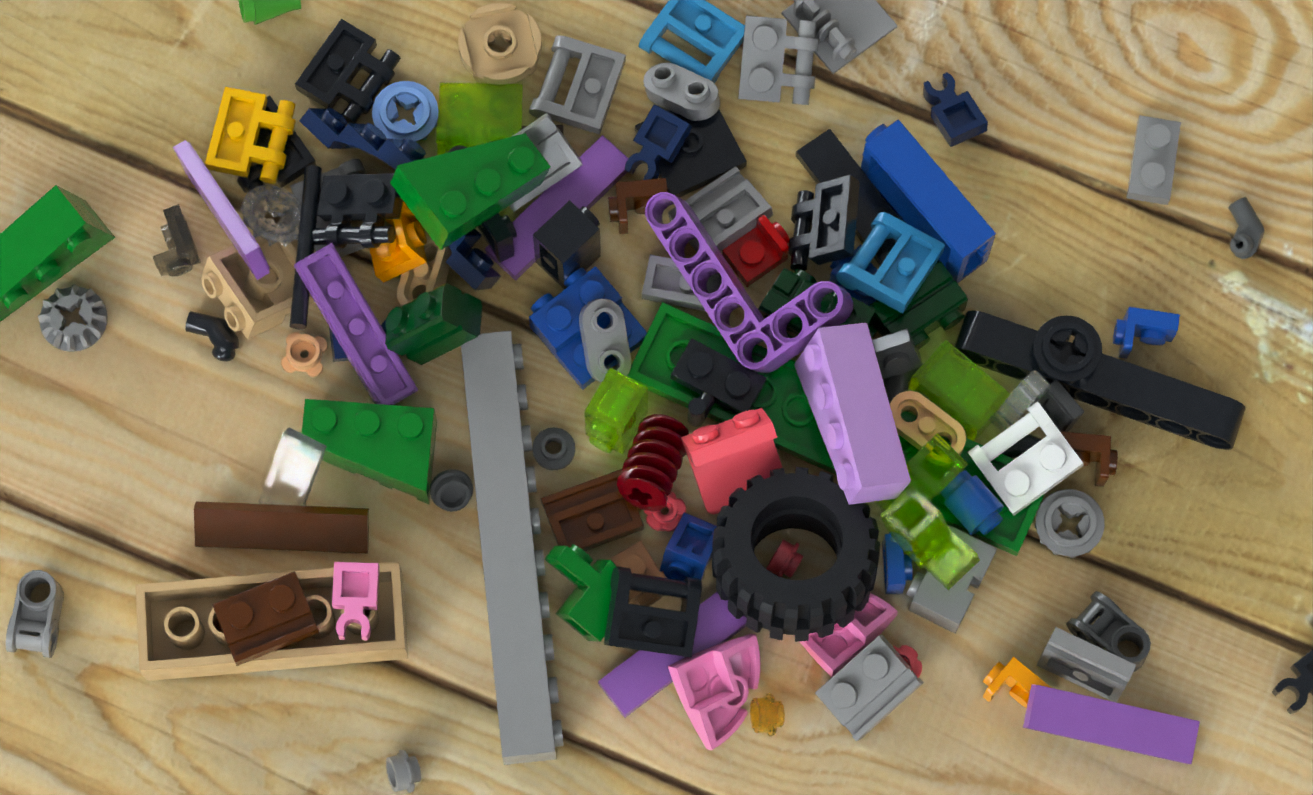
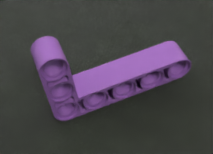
(733, 295)

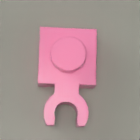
(355, 591)

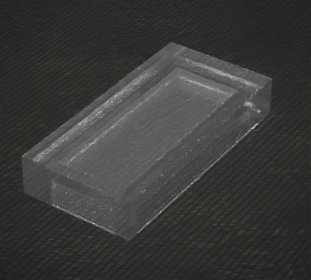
(292, 470)

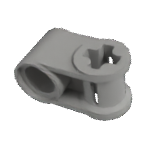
(35, 618)

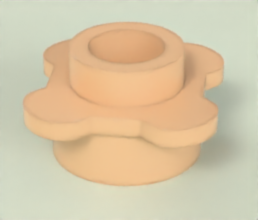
(296, 345)

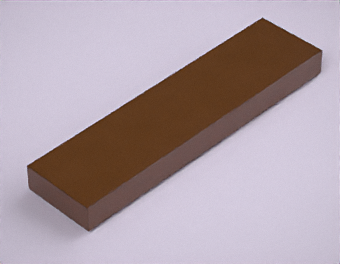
(281, 527)

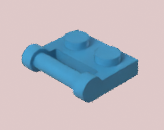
(700, 26)
(902, 269)

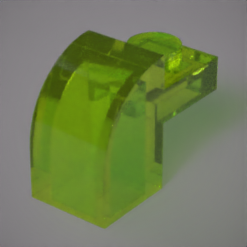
(931, 469)
(927, 539)

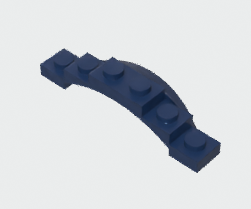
(330, 129)

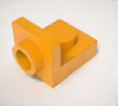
(401, 255)
(1015, 676)

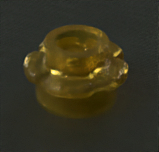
(766, 714)

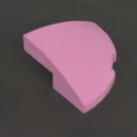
(846, 642)
(716, 686)

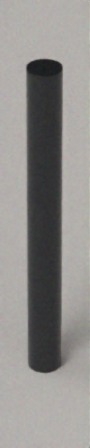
(305, 244)

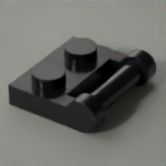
(652, 627)

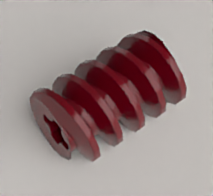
(653, 462)

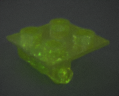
(477, 114)

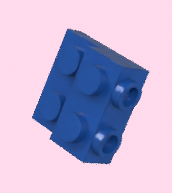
(557, 321)

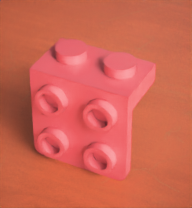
(731, 454)

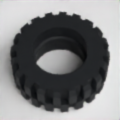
(785, 604)

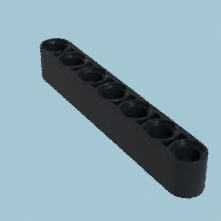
(1111, 386)

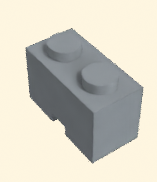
(947, 607)

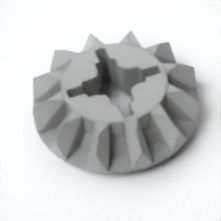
(75, 336)
(1072, 504)

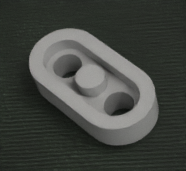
(675, 90)
(602, 342)

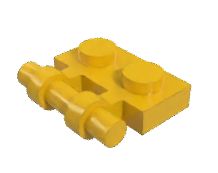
(237, 133)

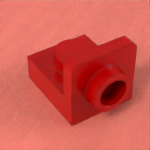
(758, 251)

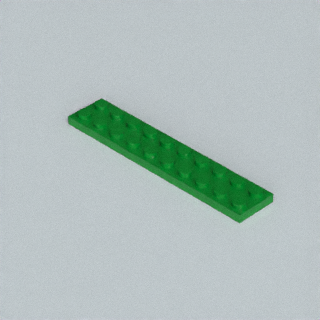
(791, 414)

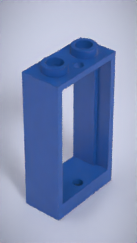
(926, 198)

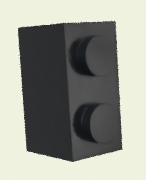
(567, 242)

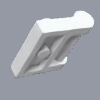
(1035, 469)

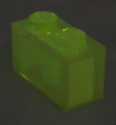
(959, 389)
(615, 412)

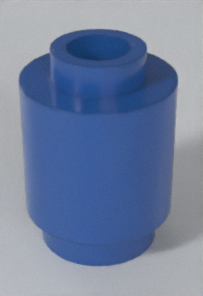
(972, 503)

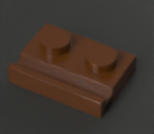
(591, 513)
(265, 618)

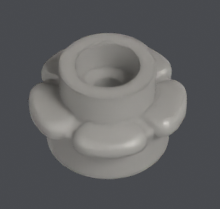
(403, 771)

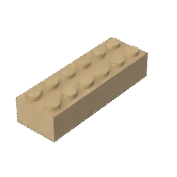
(185, 640)

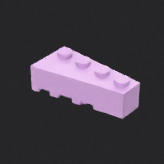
(853, 412)

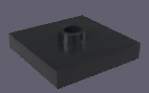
(704, 156)

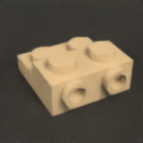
(250, 302)

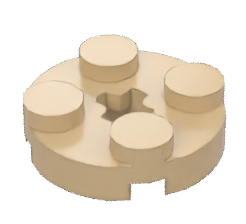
(500, 67)

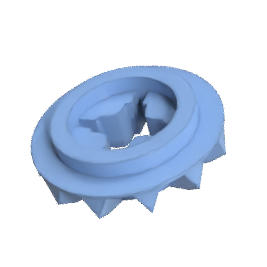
(408, 95)

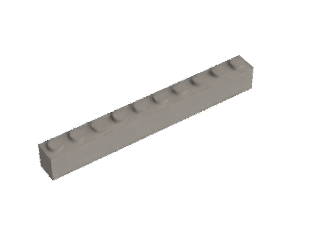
(508, 550)

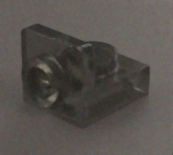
(182, 249)

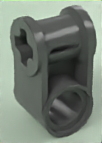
(1109, 628)

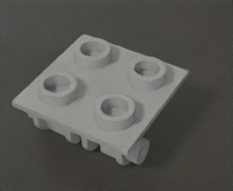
(842, 27)

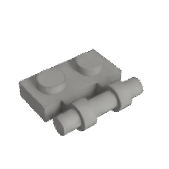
(764, 59)

